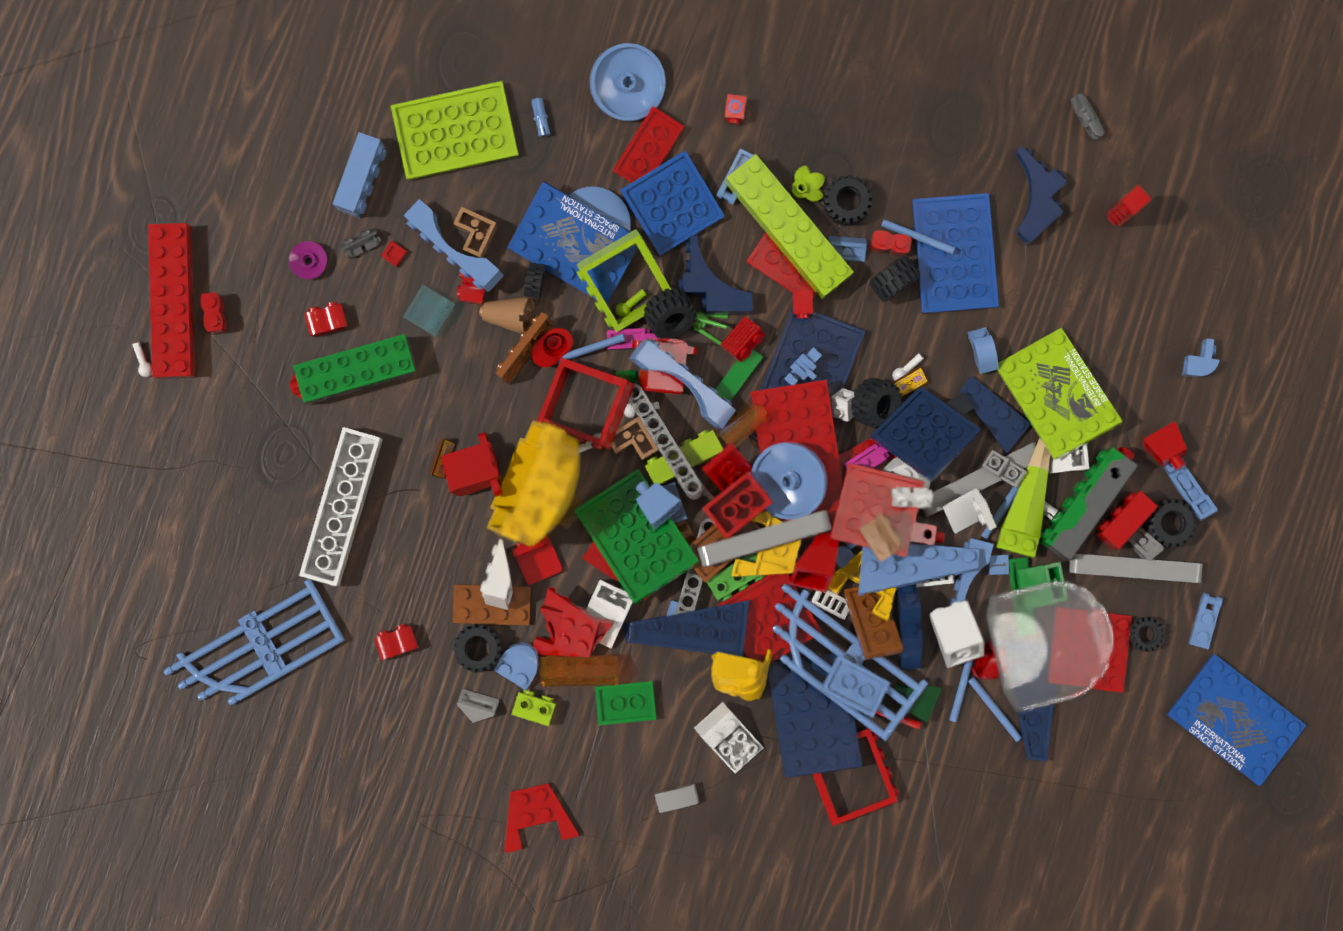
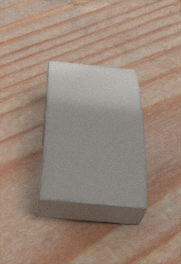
(1004, 469)
(677, 798)

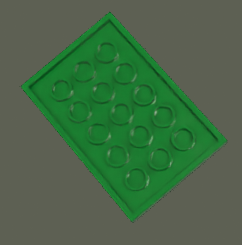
(633, 549)

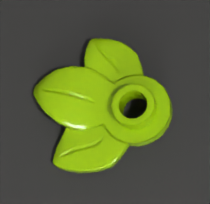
(809, 182)

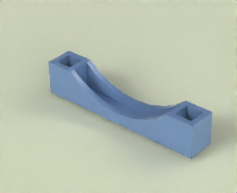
(480, 269)
(712, 407)
(962, 584)

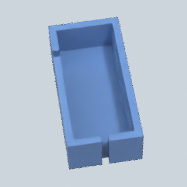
(359, 175)

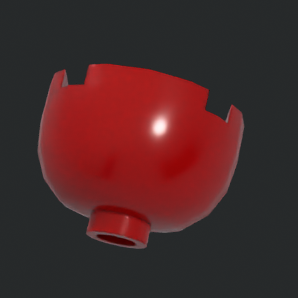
(986, 666)

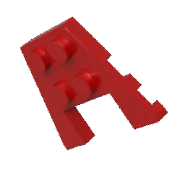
(575, 632)
(534, 807)

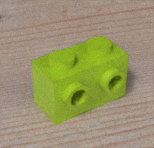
(534, 708)

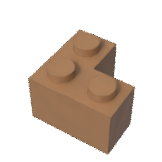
(479, 229)
(634, 434)

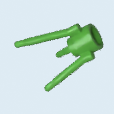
(702, 320)

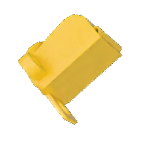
(740, 675)

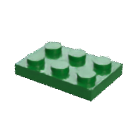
(625, 703)

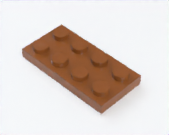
(522, 351)
(711, 536)
(471, 608)
(874, 634)

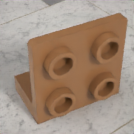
(881, 537)

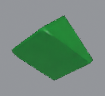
(628, 375)

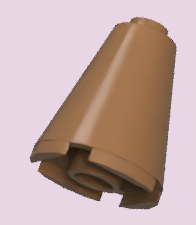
(509, 313)

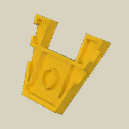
(772, 560)
(852, 572)

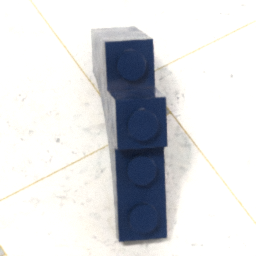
(1042, 187)
(700, 281)
(909, 626)

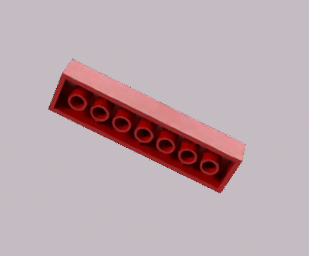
(171, 301)

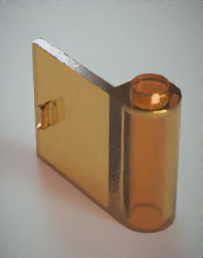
(742, 424)

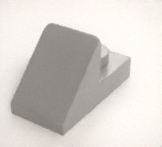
(1144, 544)

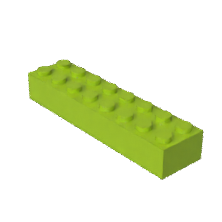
(788, 226)

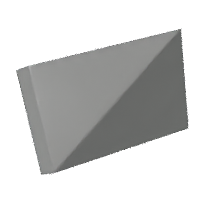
(477, 705)

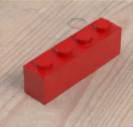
(1128, 206)

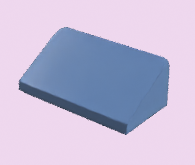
(849, 248)

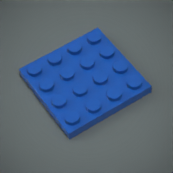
(672, 203)

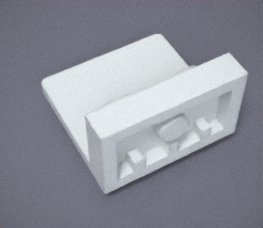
(967, 511)

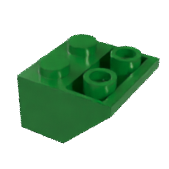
(1040, 574)

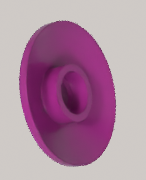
(301, 253)

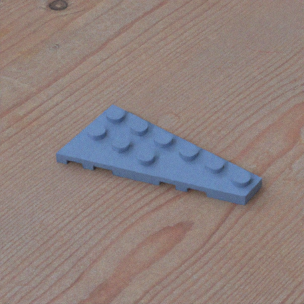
(920, 564)

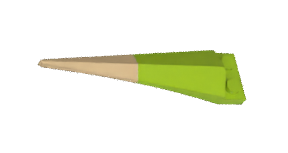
(1024, 519)

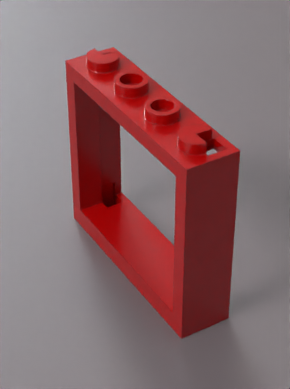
(616, 412)
(885, 773)

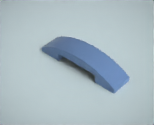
(1191, 491)

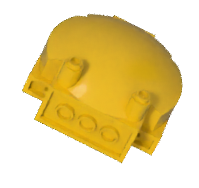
(536, 485)

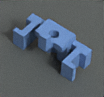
(803, 367)

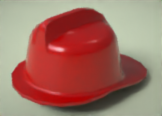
(551, 347)

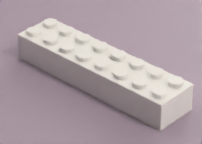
(341, 507)

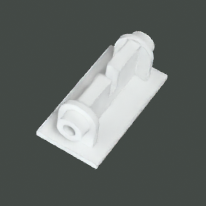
(919, 498)

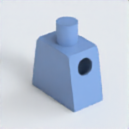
(657, 503)

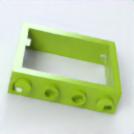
(603, 255)

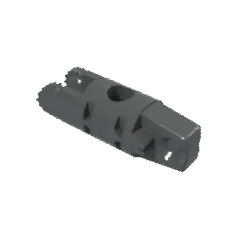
(1087, 116)

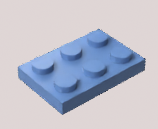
(855, 686)

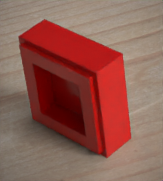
(394, 253)

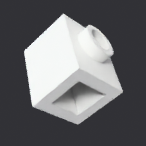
(842, 404)

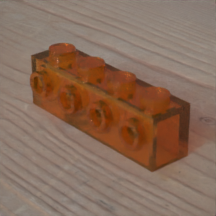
(579, 671)

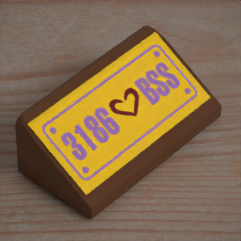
(911, 381)
(444, 447)

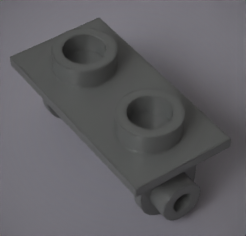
(353, 244)

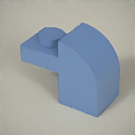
(984, 350)
(1203, 365)

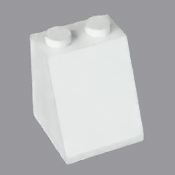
(957, 633)

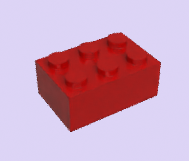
(738, 505)
(1125, 519)

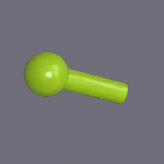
(623, 309)

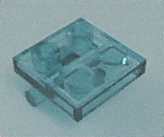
(429, 310)

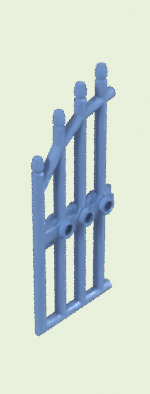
(261, 642)
(853, 654)

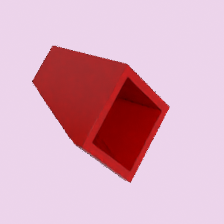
(817, 564)

